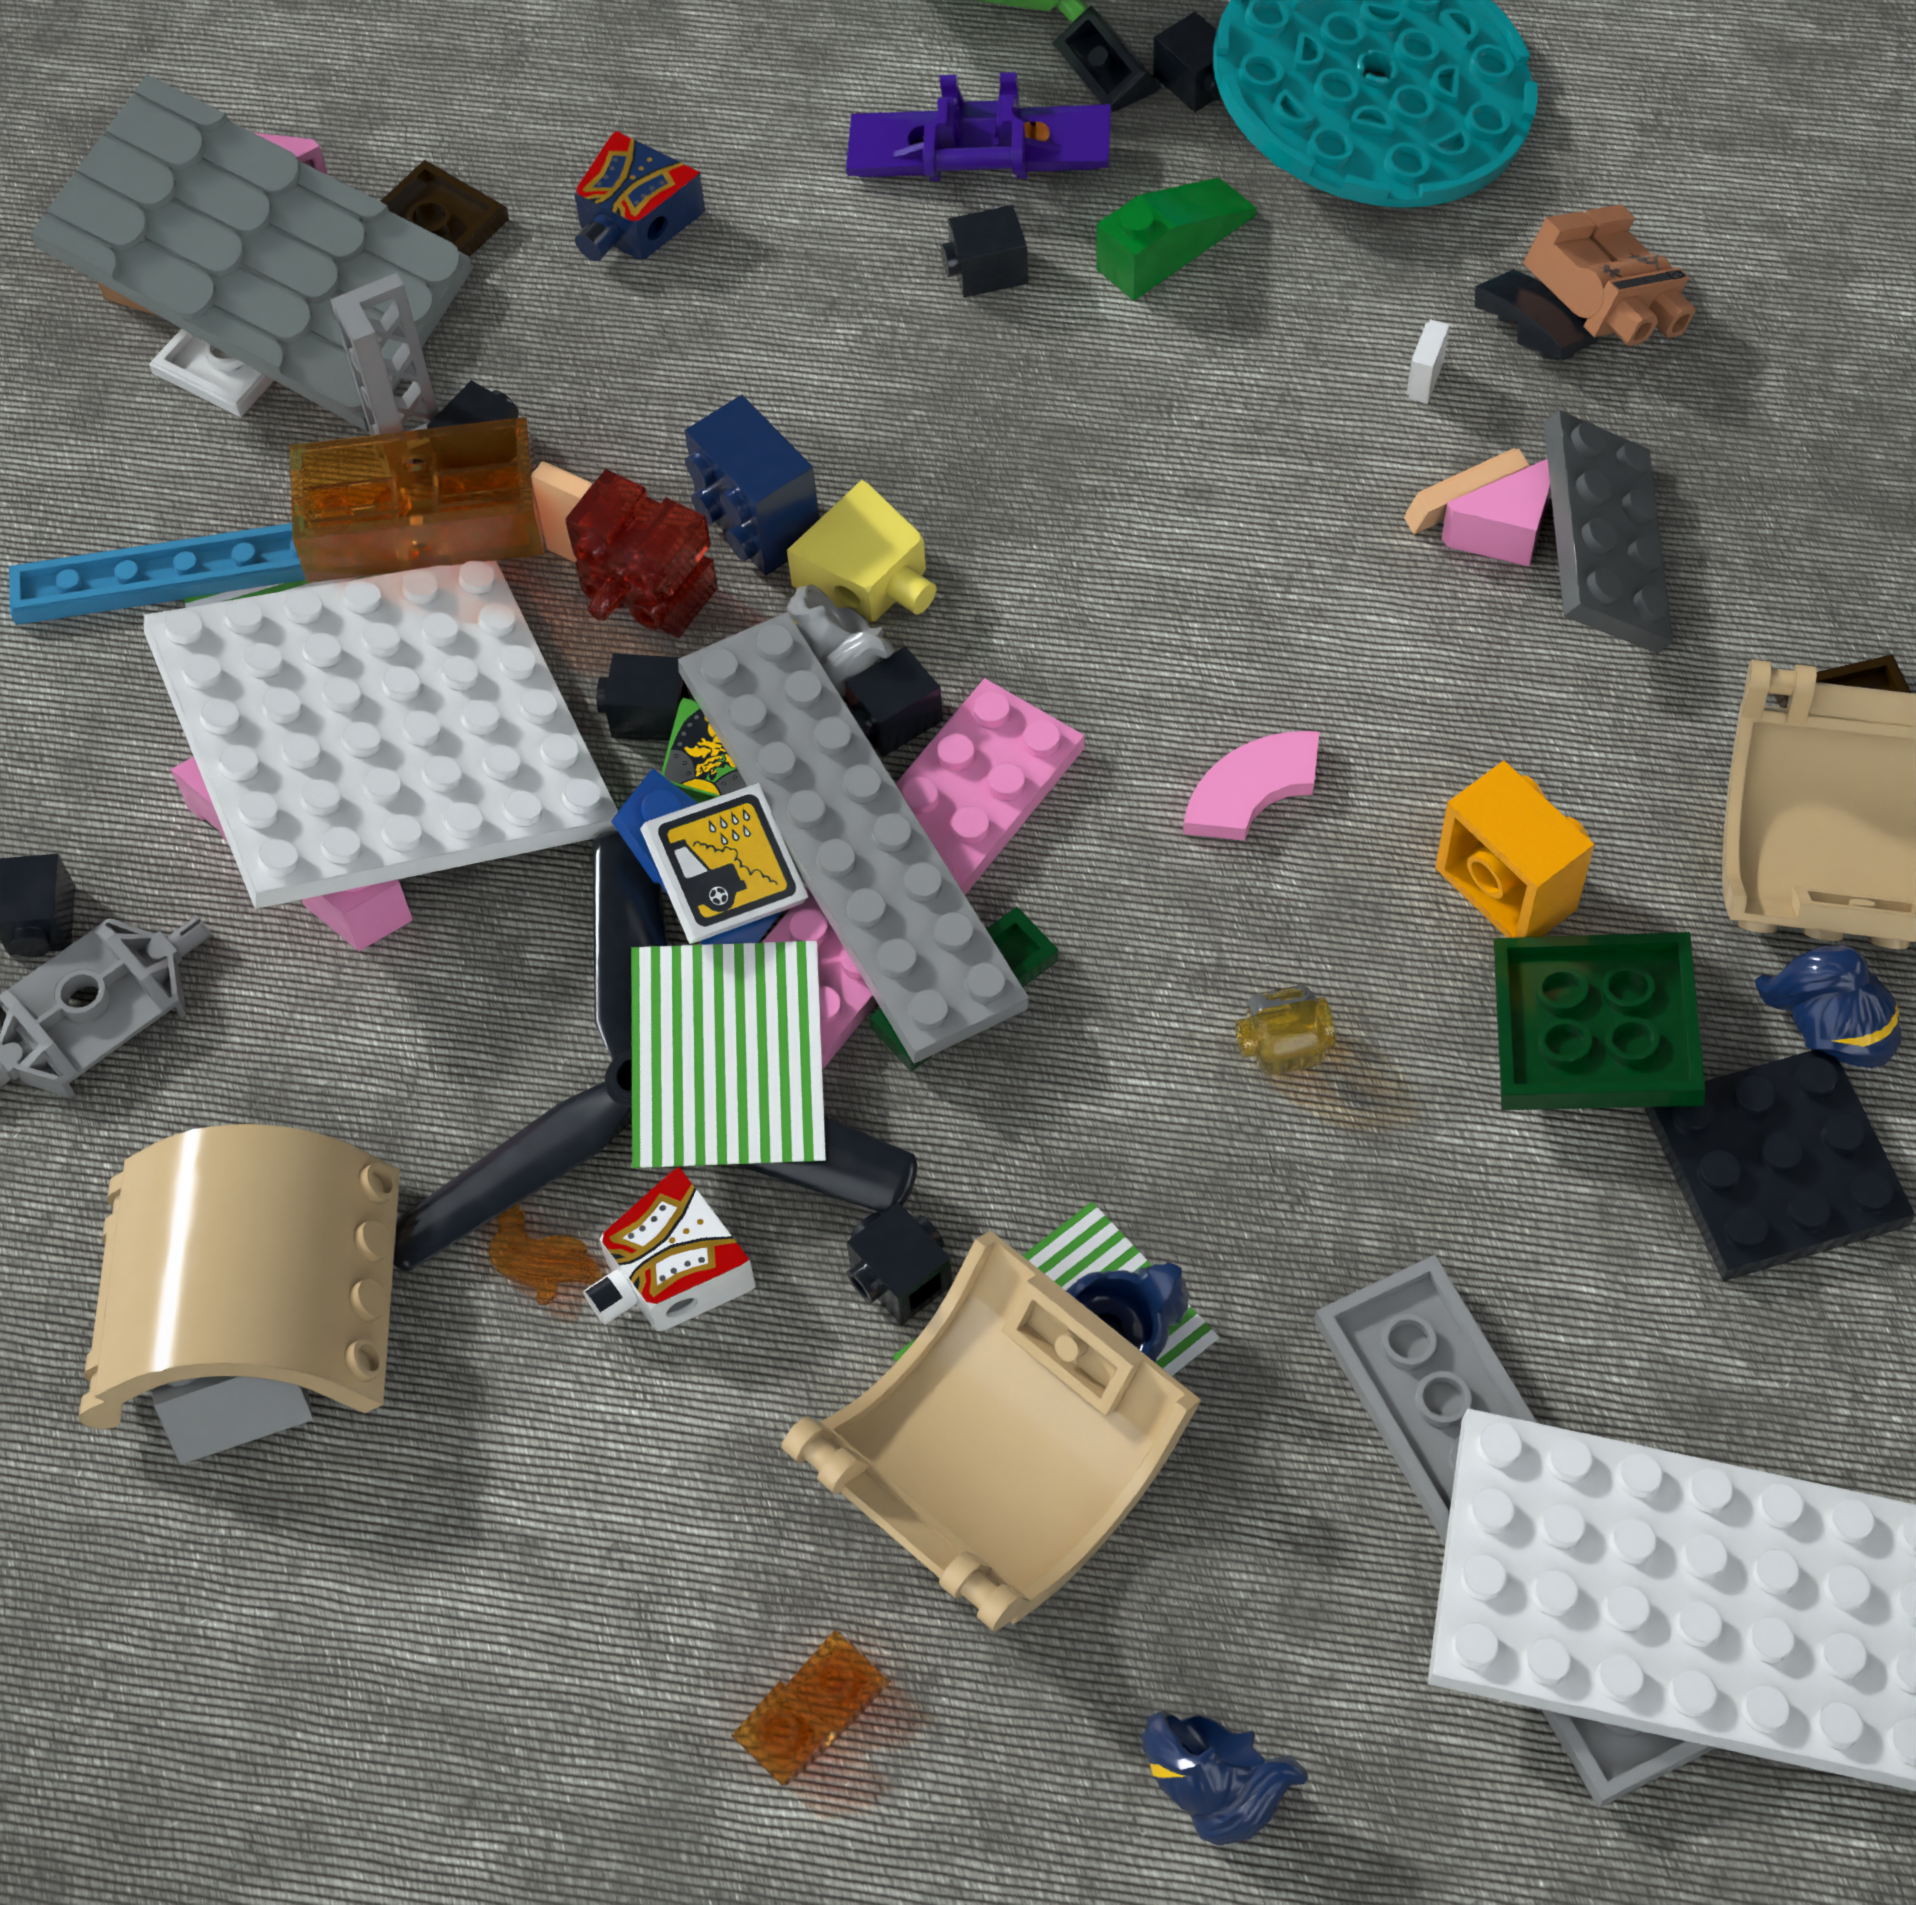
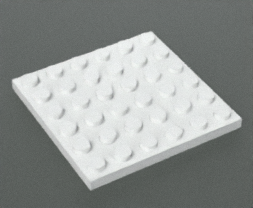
(377, 729)

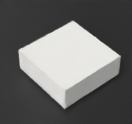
(1427, 361)

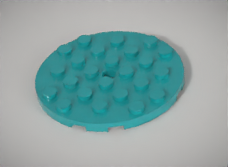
(1419, 137)

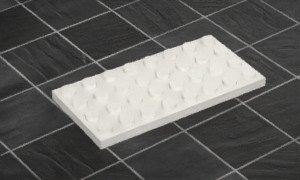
(1680, 1598)

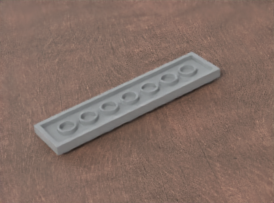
(853, 838)
(1416, 1371)

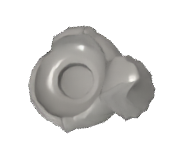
(837, 636)

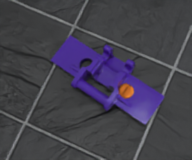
(979, 136)

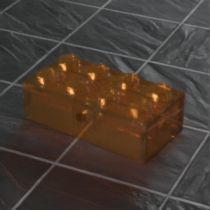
(375, 514)

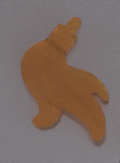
(541, 1261)

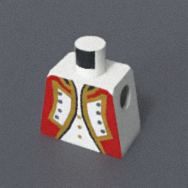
(669, 1258)

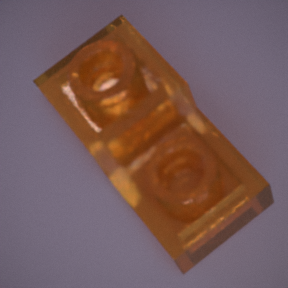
(812, 1709)

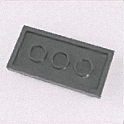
(1607, 532)

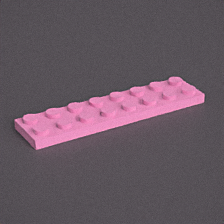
(970, 798)

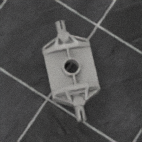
(137, 984)

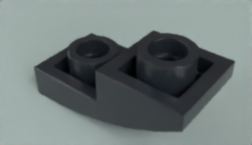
(1540, 315)

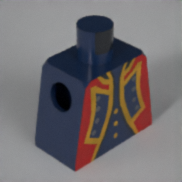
(634, 199)

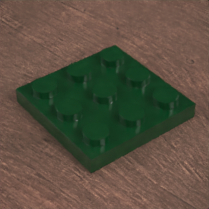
(1597, 1022)

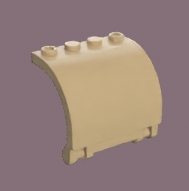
(1822, 810)
(245, 1262)
(1003, 1436)

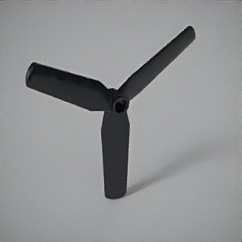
(574, 1130)

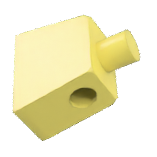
(863, 557)

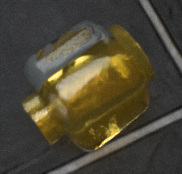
(1286, 1030)

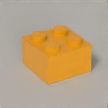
(1513, 853)

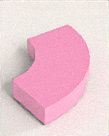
(1249, 782)

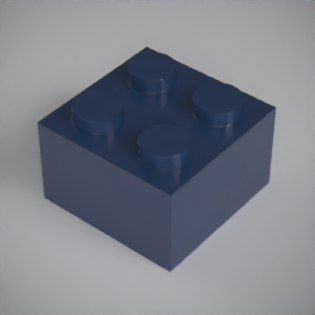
(751, 483)

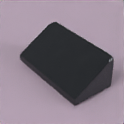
(1105, 61)

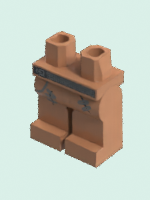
(1609, 275)

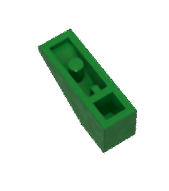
(1166, 231)

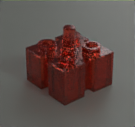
(641, 555)

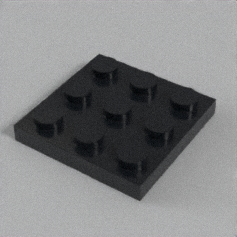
(1781, 1164)

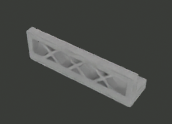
(373, 373)

